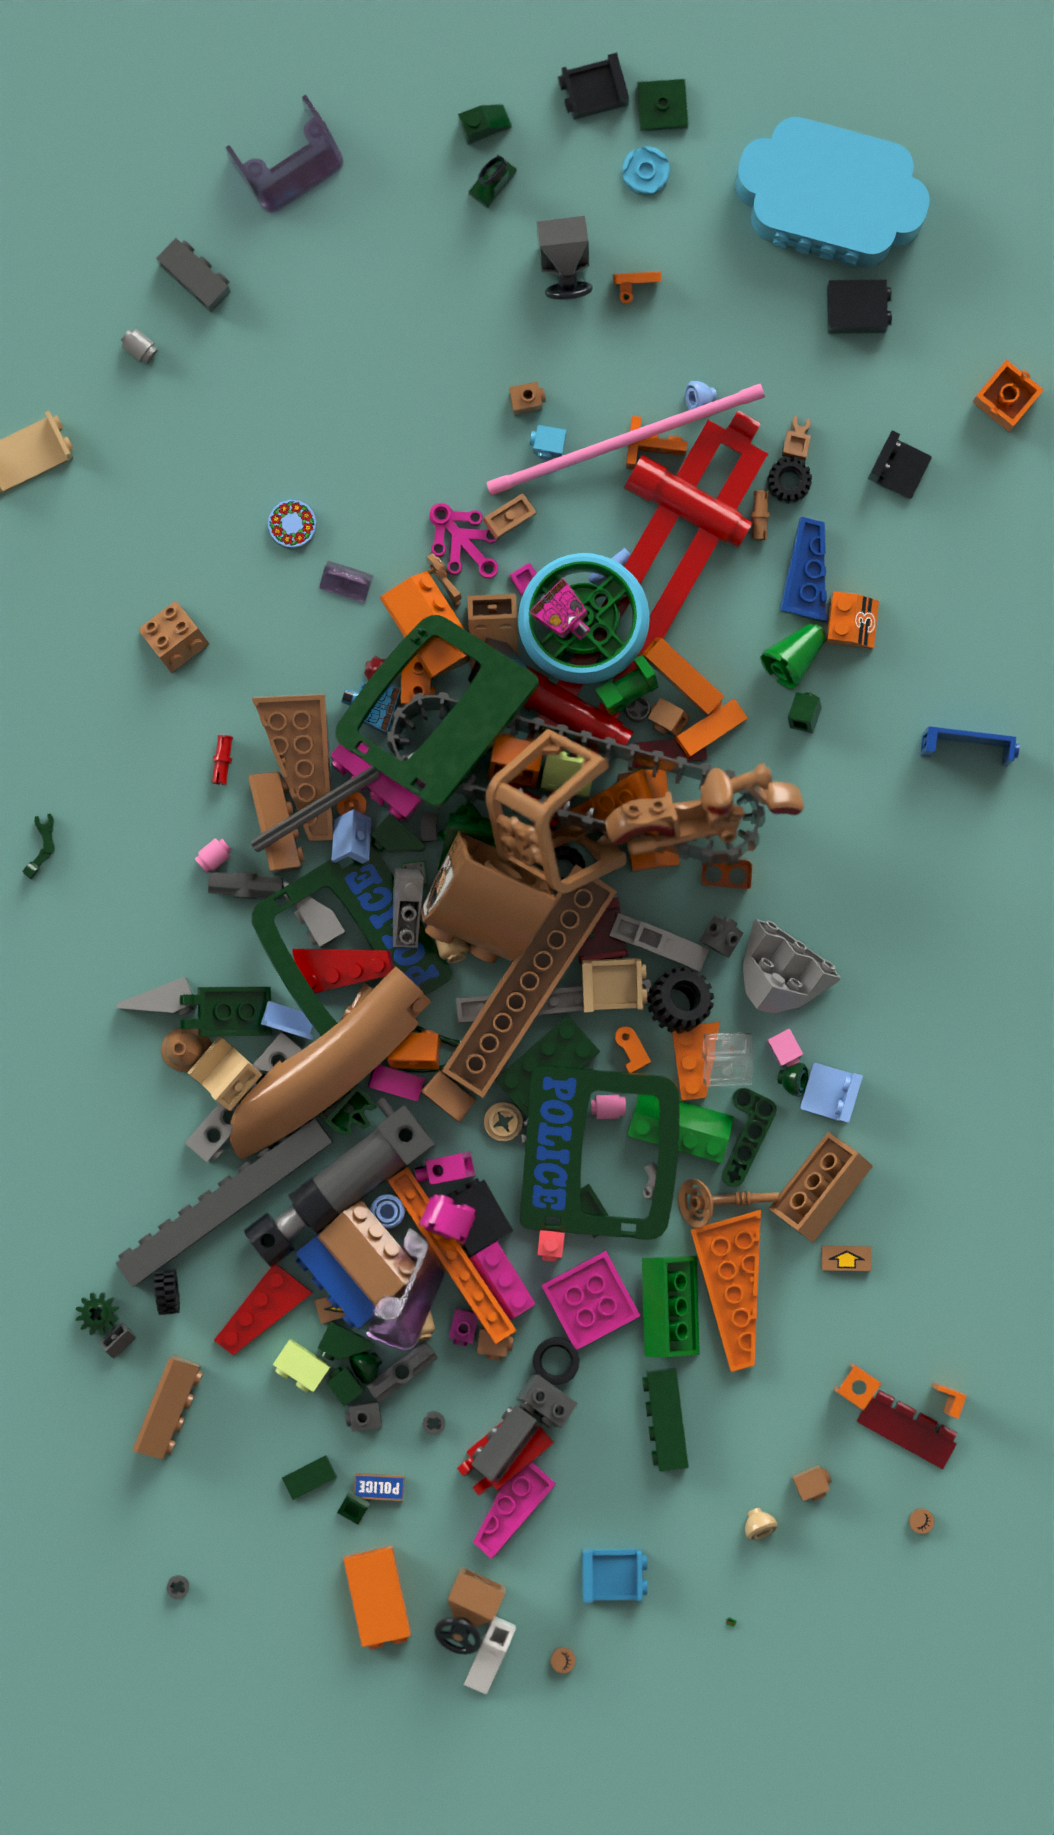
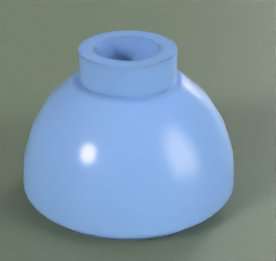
(699, 394)
(388, 1210)

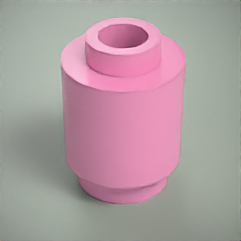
(213, 855)
(608, 1107)

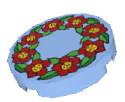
(292, 524)

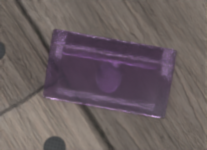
(346, 581)

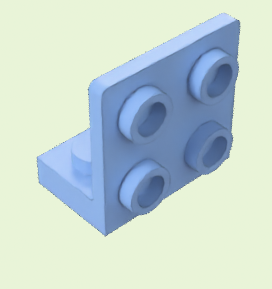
(831, 1092)

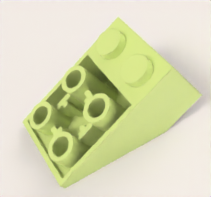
(559, 770)

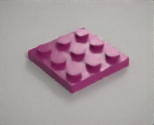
(590, 1300)

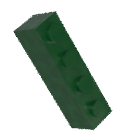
(666, 1419)

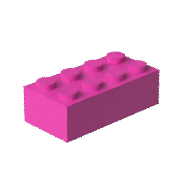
(400, 801)

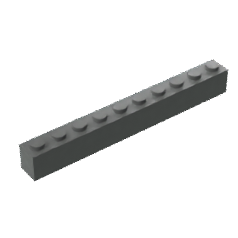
(222, 1203)

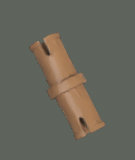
(760, 515)

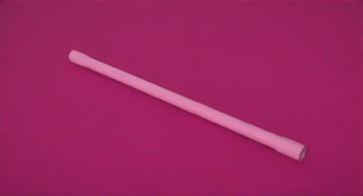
(742, 397)

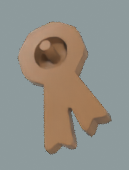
(439, 570)

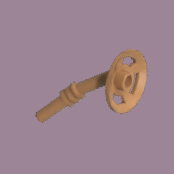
(706, 1201)

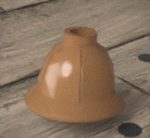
(183, 1048)

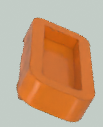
(626, 279)

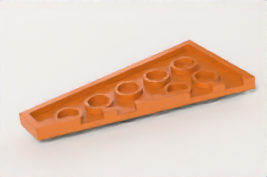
(730, 1270)

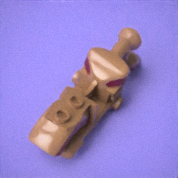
(699, 818)

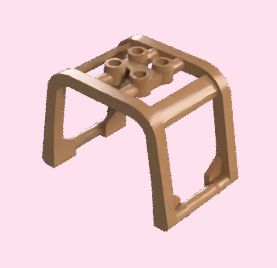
(519, 849)

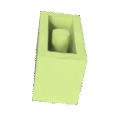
(301, 1366)

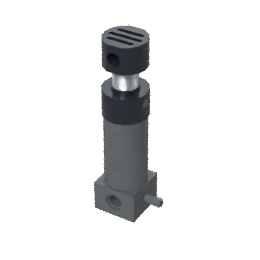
(342, 1183)

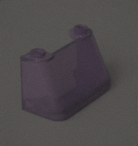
(402, 1320)

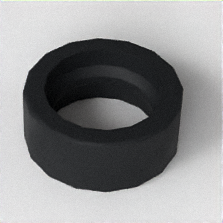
(559, 1342)

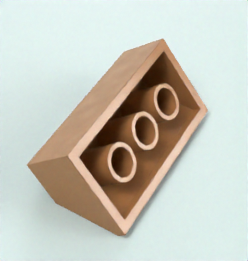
(271, 809)
(820, 1187)
(368, 1253)
(167, 1407)

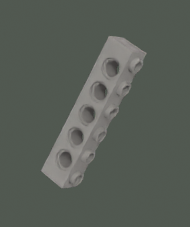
(198, 1140)

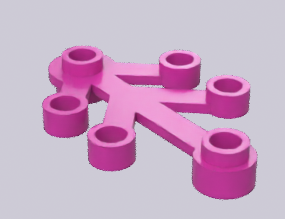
(460, 538)

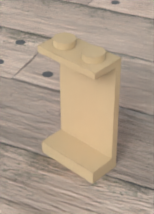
(33, 452)

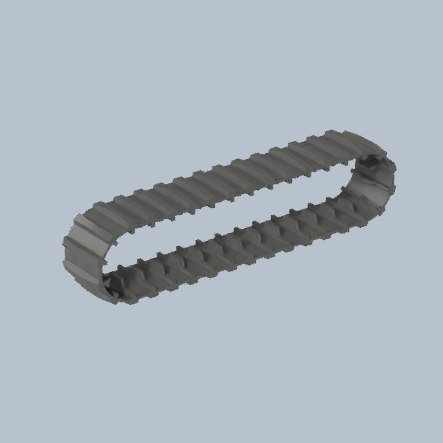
(610, 748)

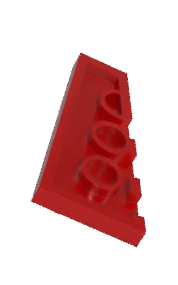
(340, 968)
(266, 1304)

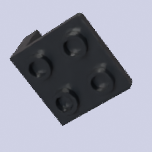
(900, 466)

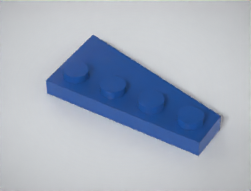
(805, 580)

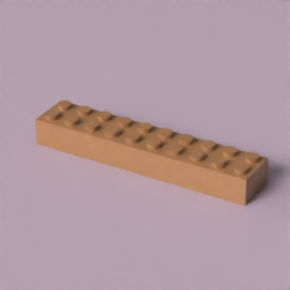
(527, 986)

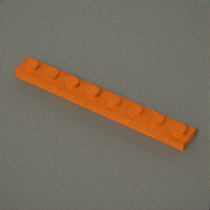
(454, 1261)

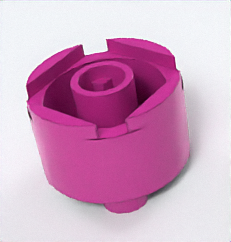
(448, 1219)

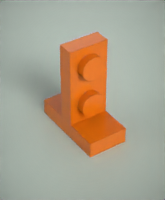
(672, 445)

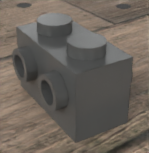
(546, 1401)

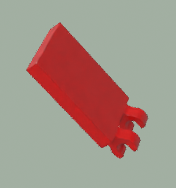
(535, 1447)

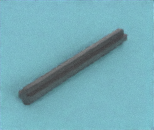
(315, 809)

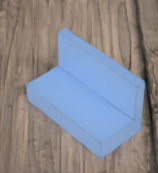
(351, 837)
(287, 1020)

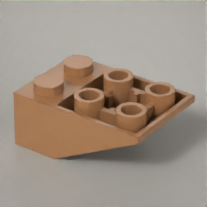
(493, 618)

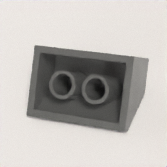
(505, 1443)

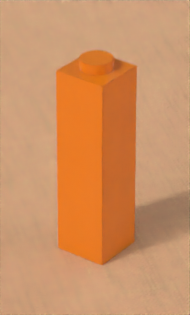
(683, 676)

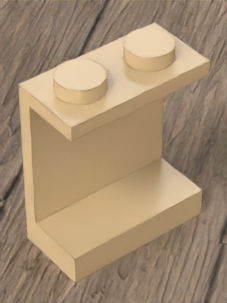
(224, 1073)

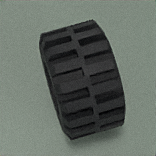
(664, 1008)

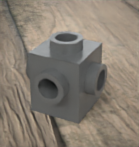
(722, 935)

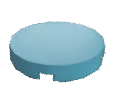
(646, 170)

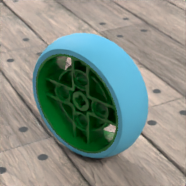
(607, 619)

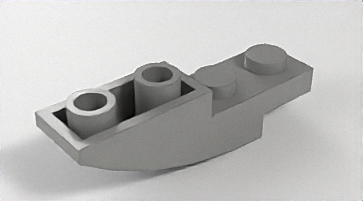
(659, 942)

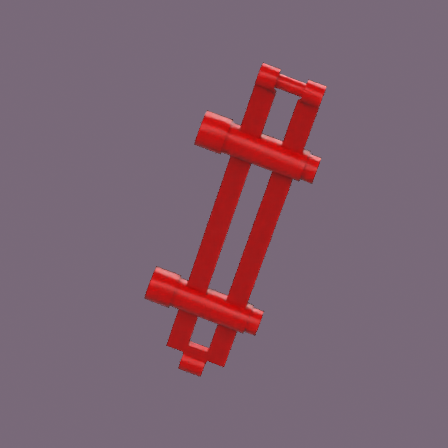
(676, 498)

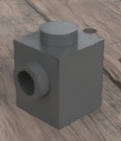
(364, 1416)

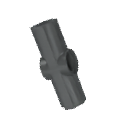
(244, 885)
(415, 1361)

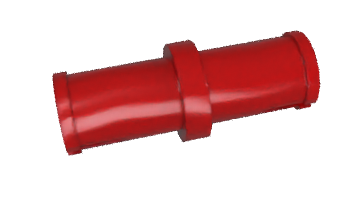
(222, 760)

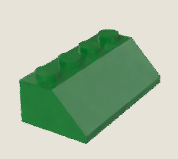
(701, 1130)
(670, 1306)

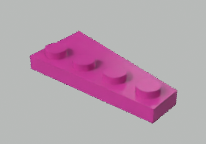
(512, 1508)

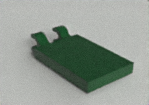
(228, 1011)

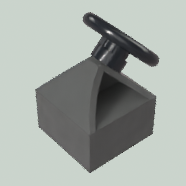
(564, 253)

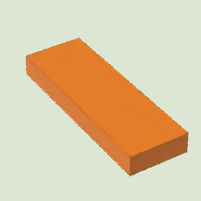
(711, 728)

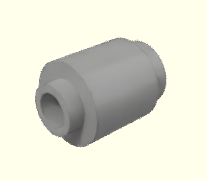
(138, 346)

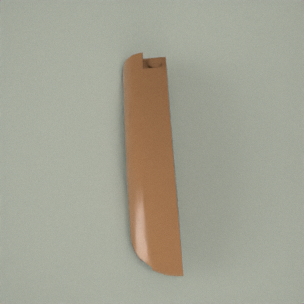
(327, 1067)

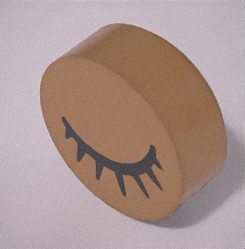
(921, 1520)
(563, 1660)

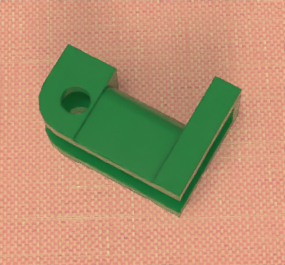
(628, 688)

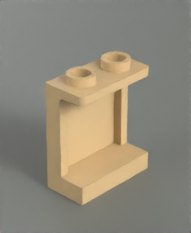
(613, 984)

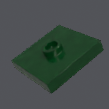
(662, 105)

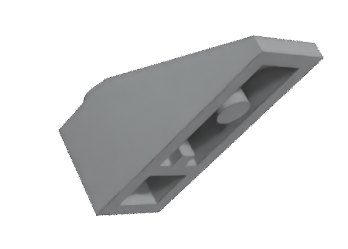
(161, 999)

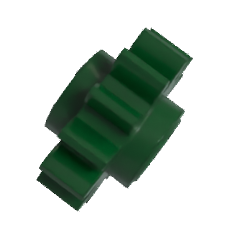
(107, 1313)

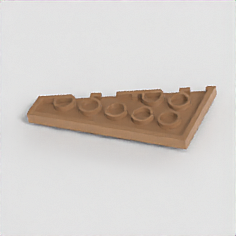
(301, 747)

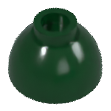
(794, 1079)
(365, 1366)

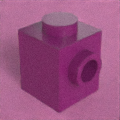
(463, 1327)

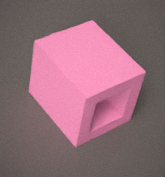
(785, 1048)

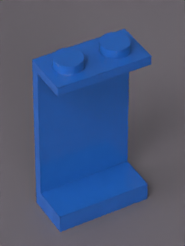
(931, 734)

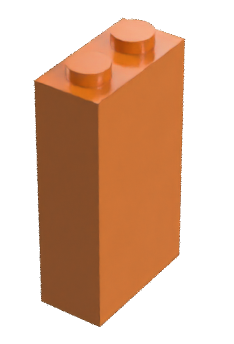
(377, 1597)

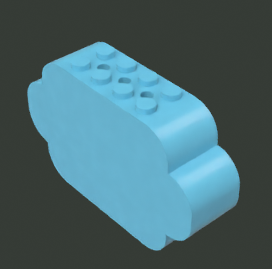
(831, 192)

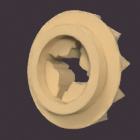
(492, 1117)

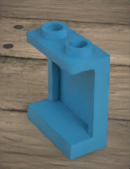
(613, 1574)

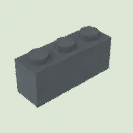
(194, 274)

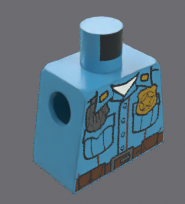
(382, 713)

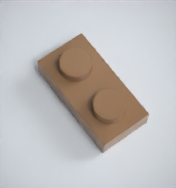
(509, 516)

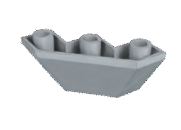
(782, 970)

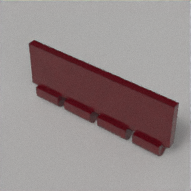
(913, 1435)

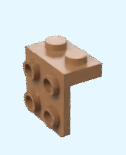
(173, 636)

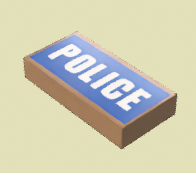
(379, 1486)

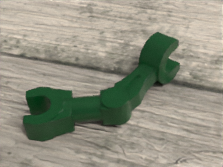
(49, 848)

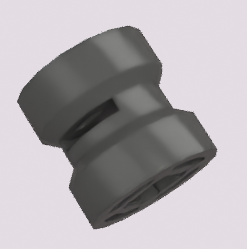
(640, 707)

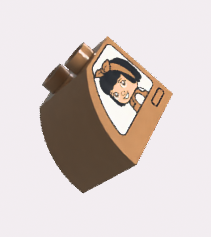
(485, 901)

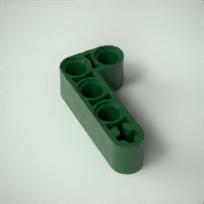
(744, 1138)

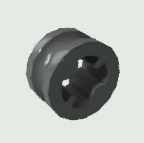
(433, 1414)
(176, 1579)

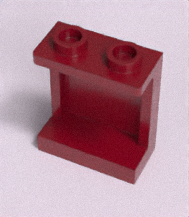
(602, 945)

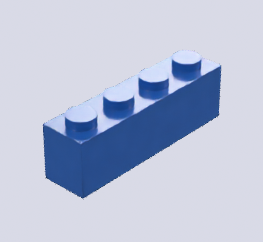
(337, 1282)

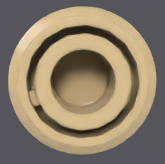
(759, 1524)

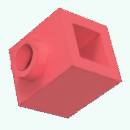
(550, 1245)

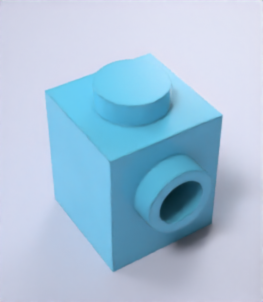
(548, 442)

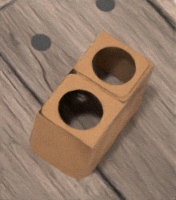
(448, 1096)

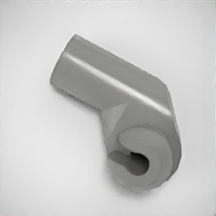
(649, 1188)

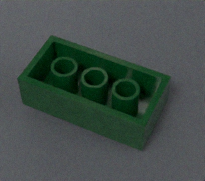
(561, 1047)

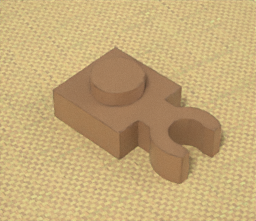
(796, 441)

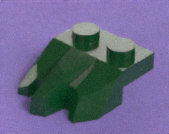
(348, 1110)

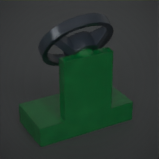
(492, 180)

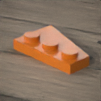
(689, 1060)

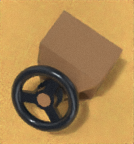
(473, 1603)

